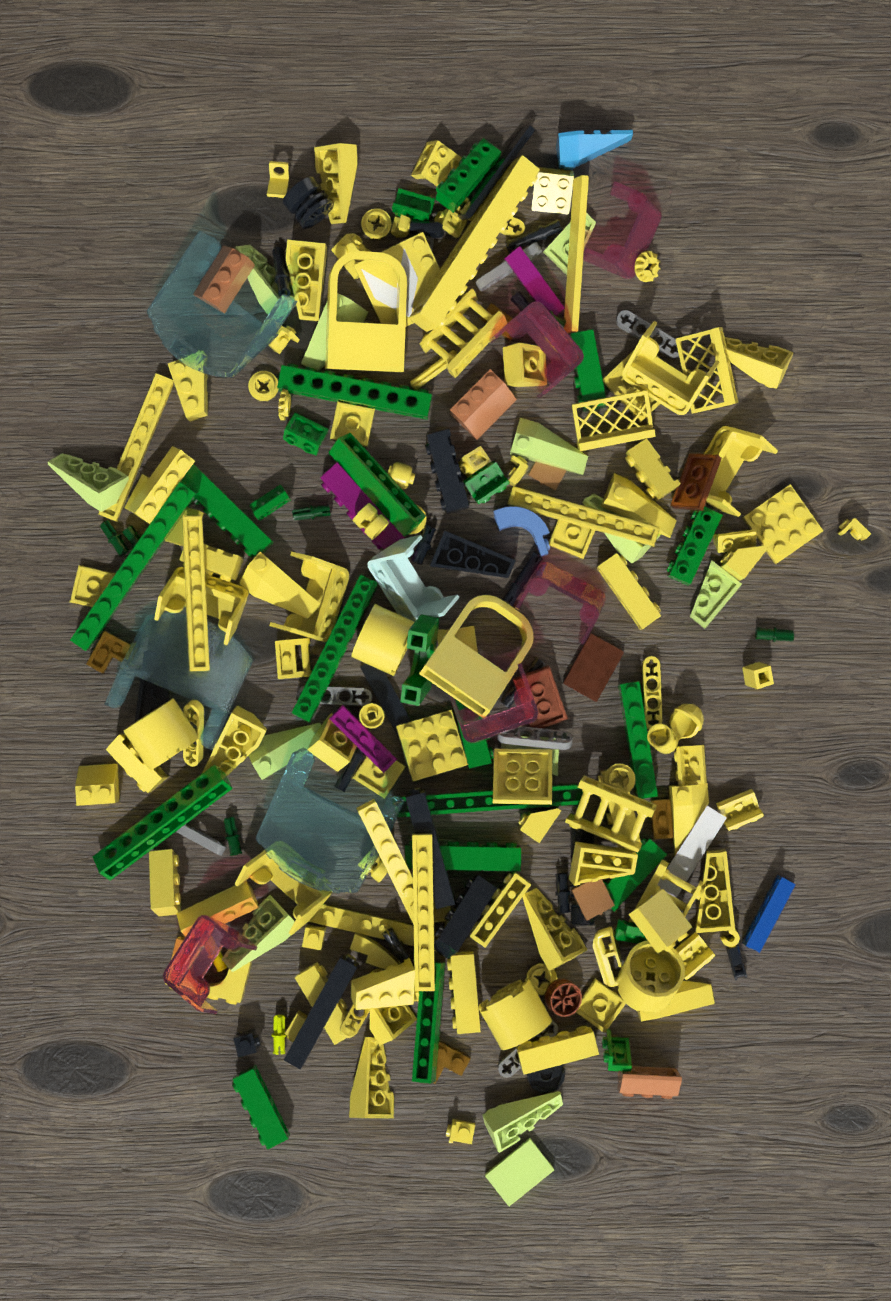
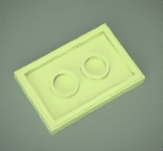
(519, 1172)

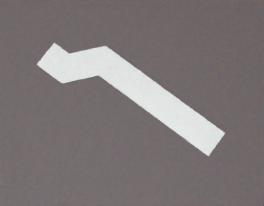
(693, 848)

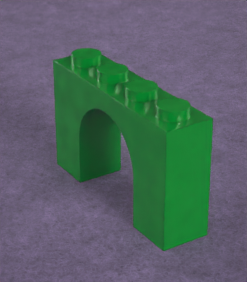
(422, 639)

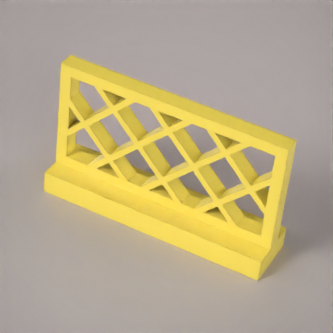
(724, 368)
(620, 435)

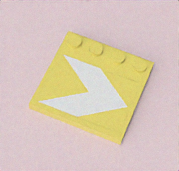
(381, 280)

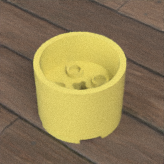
(383, 640)
(161, 734)
(665, 975)
(515, 1014)

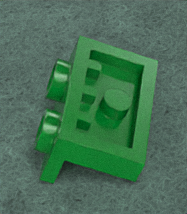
(305, 434)
(270, 502)
(628, 932)

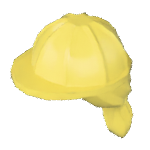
(686, 721)

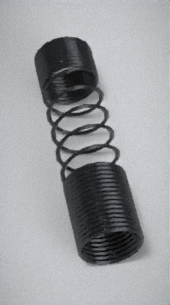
(583, 836)

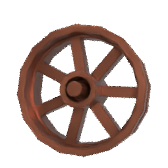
(563, 997)

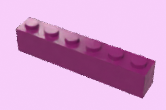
(354, 499)

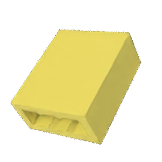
(661, 921)

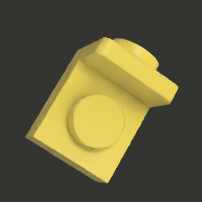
(450, 222)
(283, 338)
(473, 461)
(517, 473)
(858, 531)
(460, 1131)

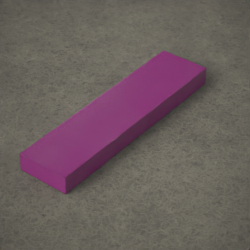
(533, 280)
(362, 738)

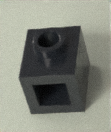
(247, 1042)

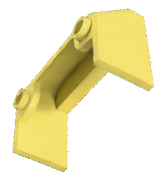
(662, 380)
(734, 448)
(326, 586)
(223, 600)
(309, 900)

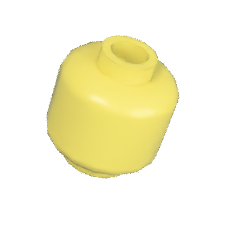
(401, 474)

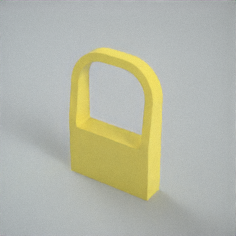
(366, 344)
(468, 674)

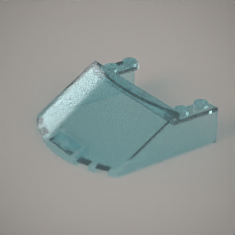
(202, 334)
(162, 658)
(316, 837)

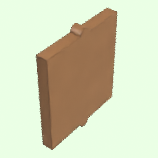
(547, 474)
(592, 898)

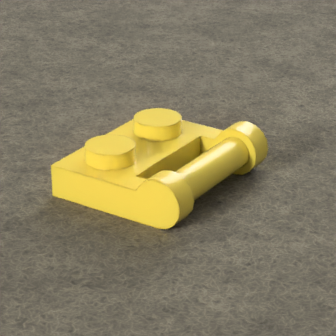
(287, 658)

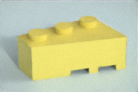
(191, 389)
(599, 862)

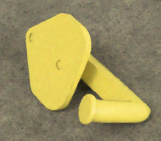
(602, 955)

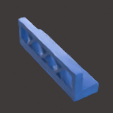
(768, 913)

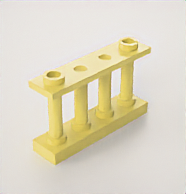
(471, 349)
(607, 794)
(663, 873)

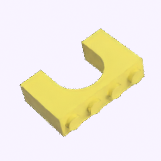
(230, 988)

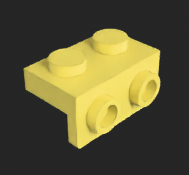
(348, 244)
(734, 540)
(690, 764)
(740, 809)
(694, 954)

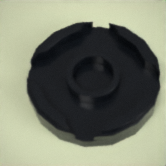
(547, 1079)

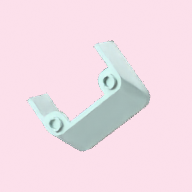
(404, 586)

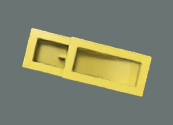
(377, 954)

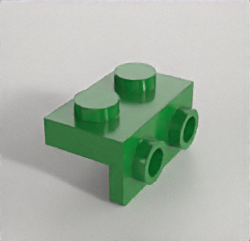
(413, 205)
(486, 483)
(617, 1053)

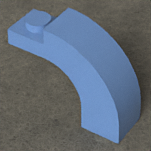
(526, 519)

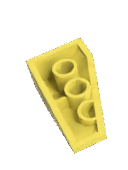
(272, 585)
(238, 740)

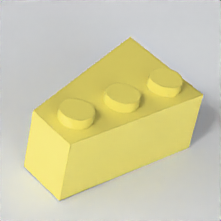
(651, 470)
(221, 563)
(164, 882)
(385, 988)

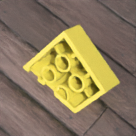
(134, 766)

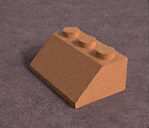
(224, 278)
(483, 404)
(649, 1082)

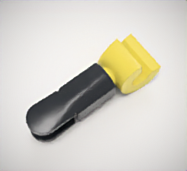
(403, 225)
(734, 954)

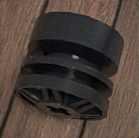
(308, 202)

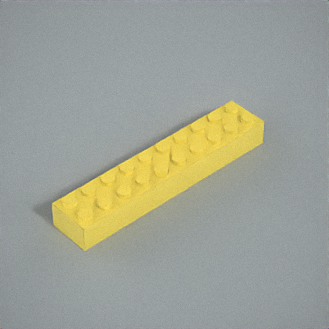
(474, 244)

